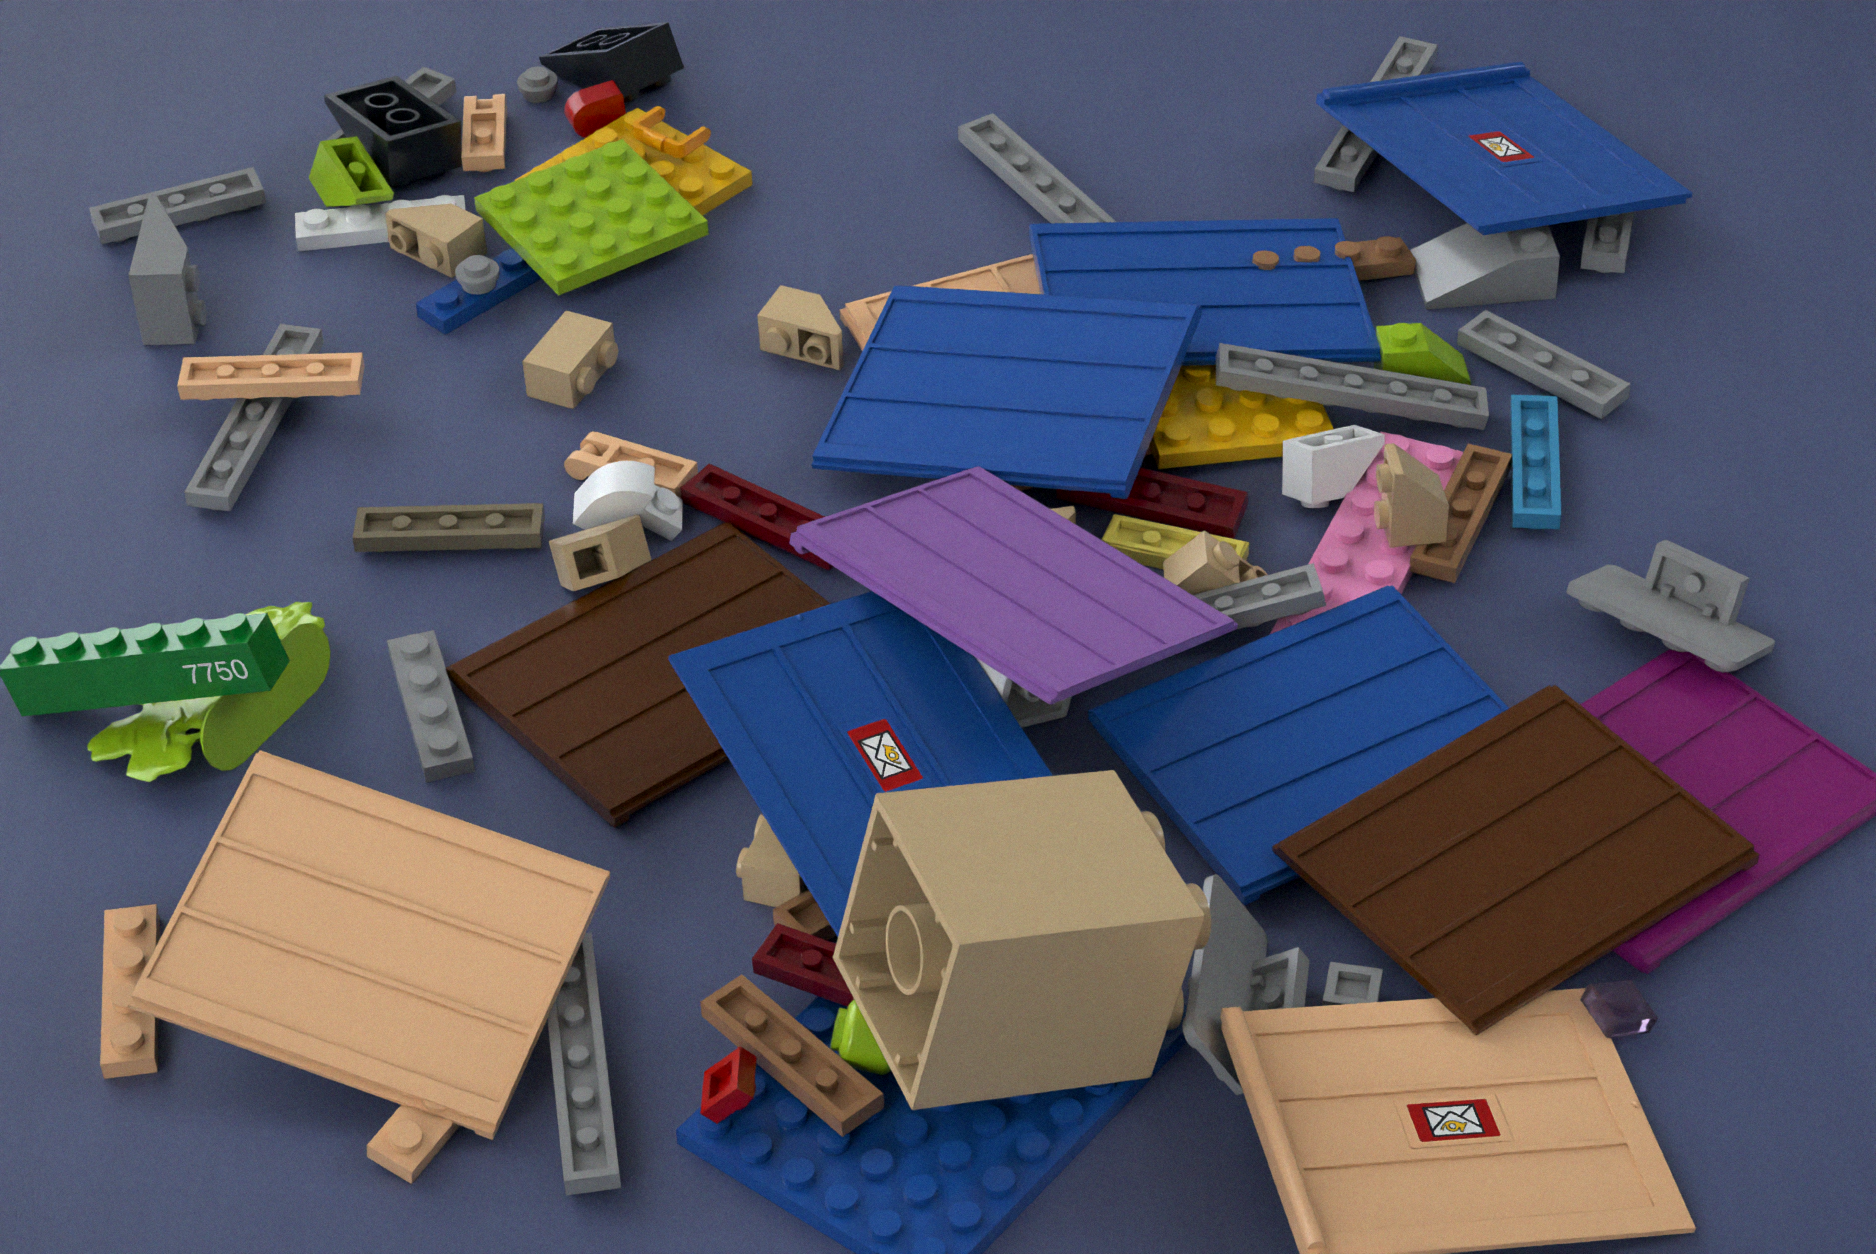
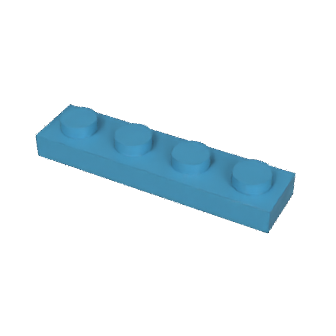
(1535, 462)

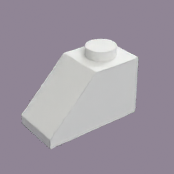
(1327, 463)

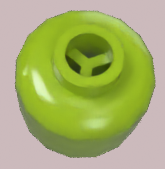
(856, 1042)

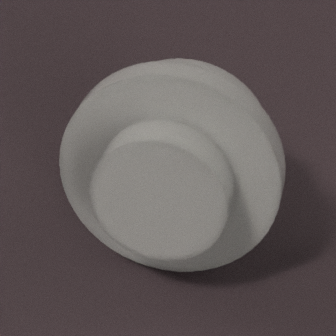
(537, 84)
(477, 274)

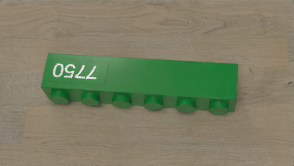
(144, 664)

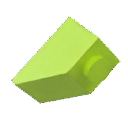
(347, 174)
(1419, 352)

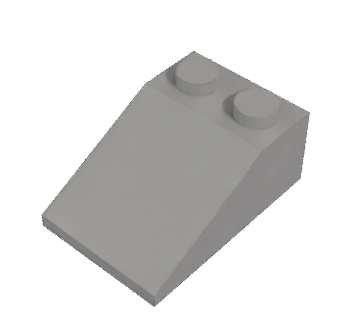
(1487, 269)
(165, 282)

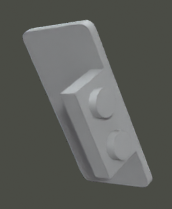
(1681, 601)
(1236, 973)

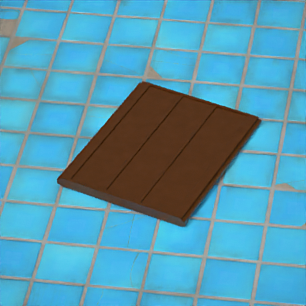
(595, 678)
(1515, 856)

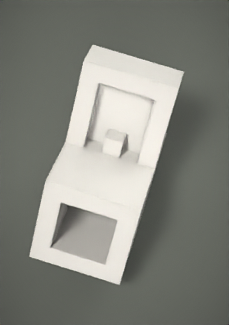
(624, 491)

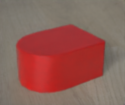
(594, 108)

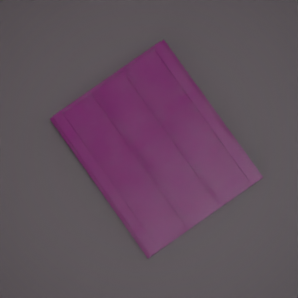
(1744, 763)

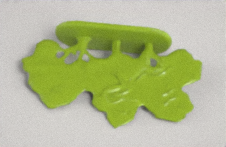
(229, 724)

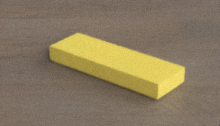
(1155, 542)

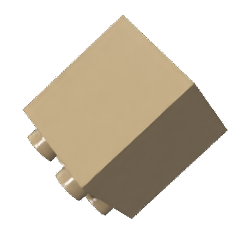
(1017, 937)

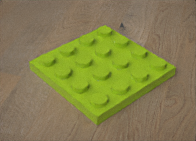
(591, 216)

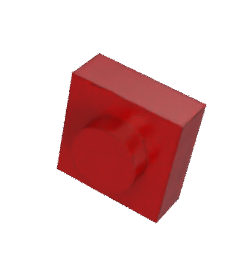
(728, 1085)

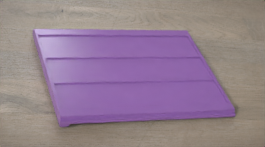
(1013, 583)

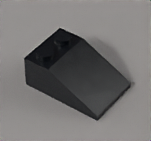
(626, 54)
(399, 129)

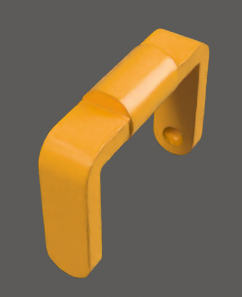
(643, 132)

